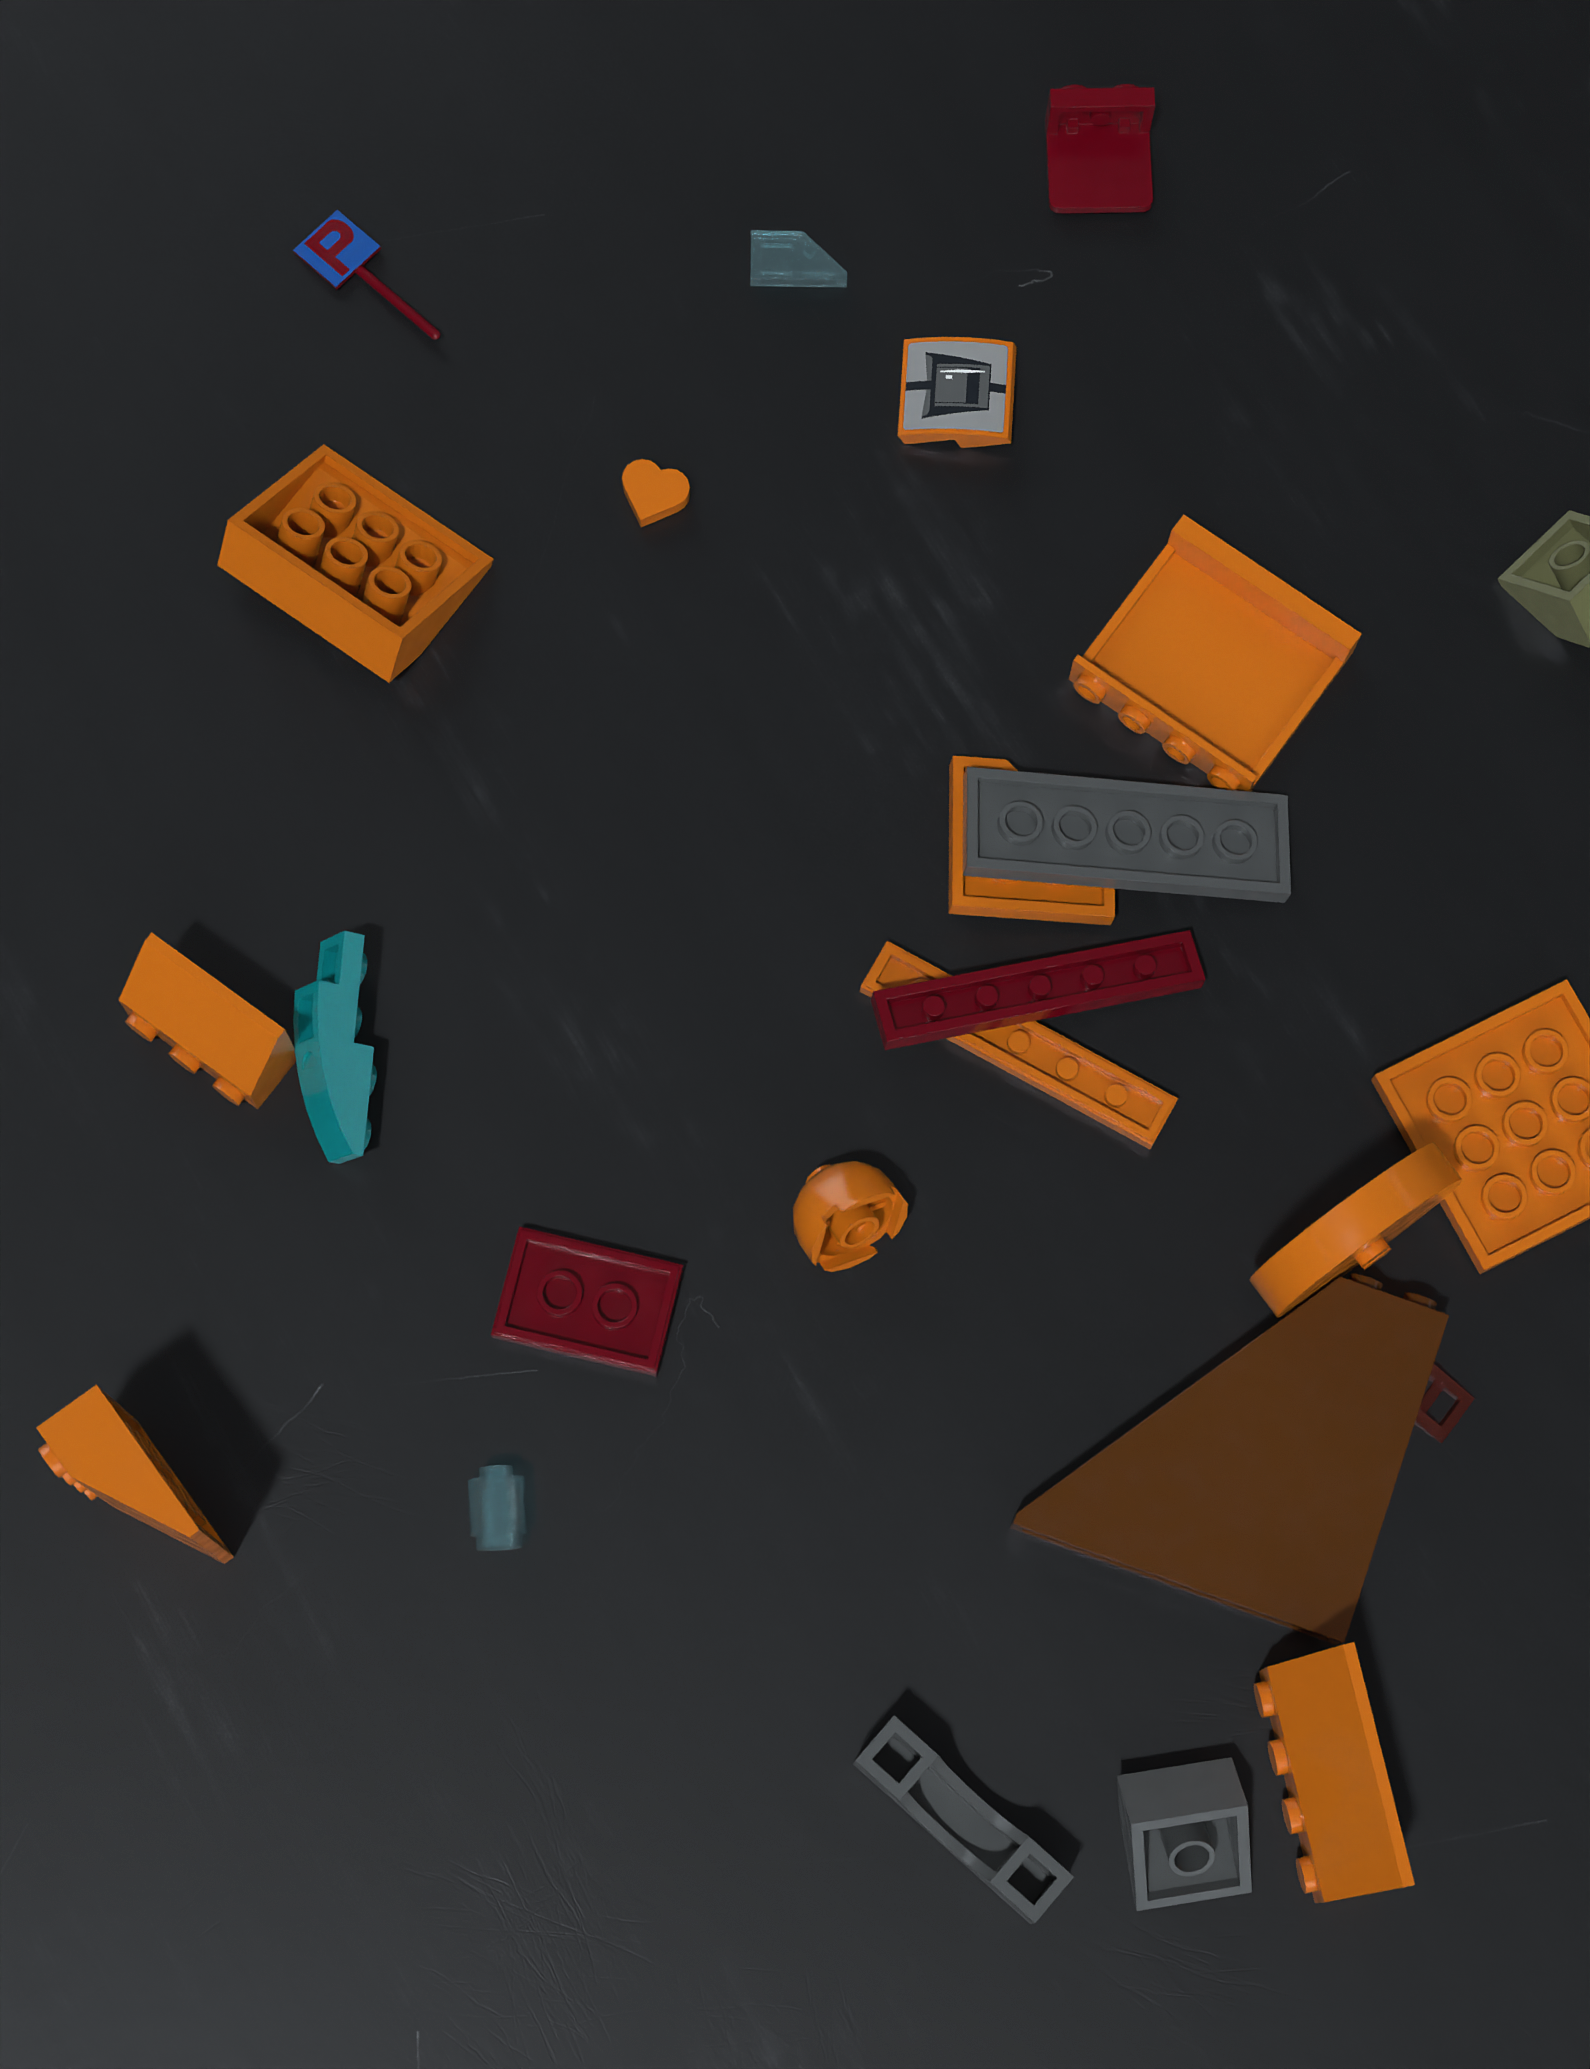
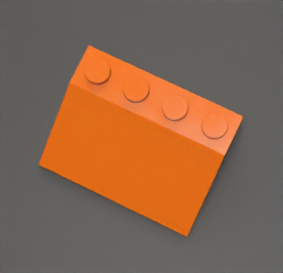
(352, 561)
(113, 1458)
(1333, 1776)

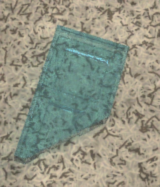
(792, 261)

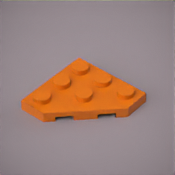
(1013, 897)

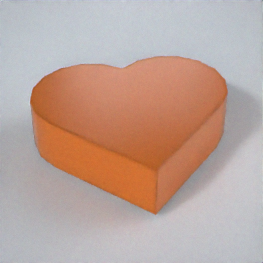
(654, 491)

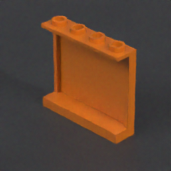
(1214, 658)

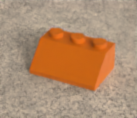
(205, 1024)

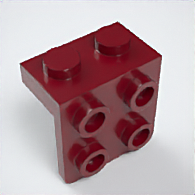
(1099, 149)

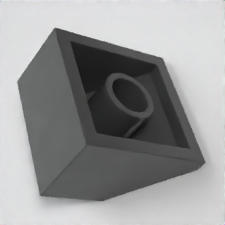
(1185, 1833)

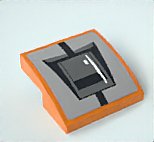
(957, 391)

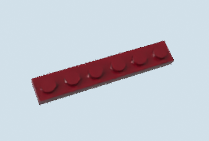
(1037, 989)

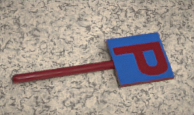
(340, 250)

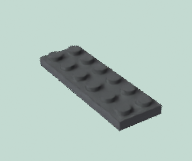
(1125, 835)

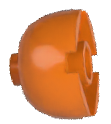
(846, 1211)

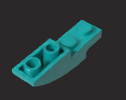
(331, 1068)

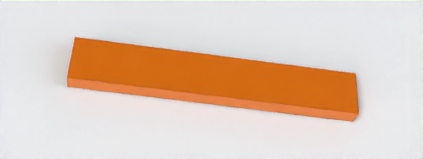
(1045, 1059)

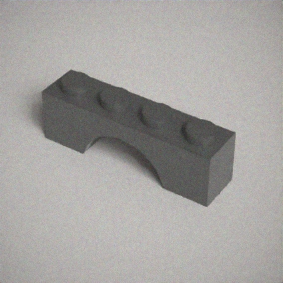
(963, 1821)

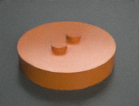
(1356, 1230)

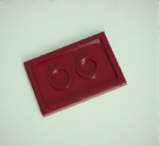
(587, 1301)

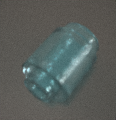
(497, 1508)

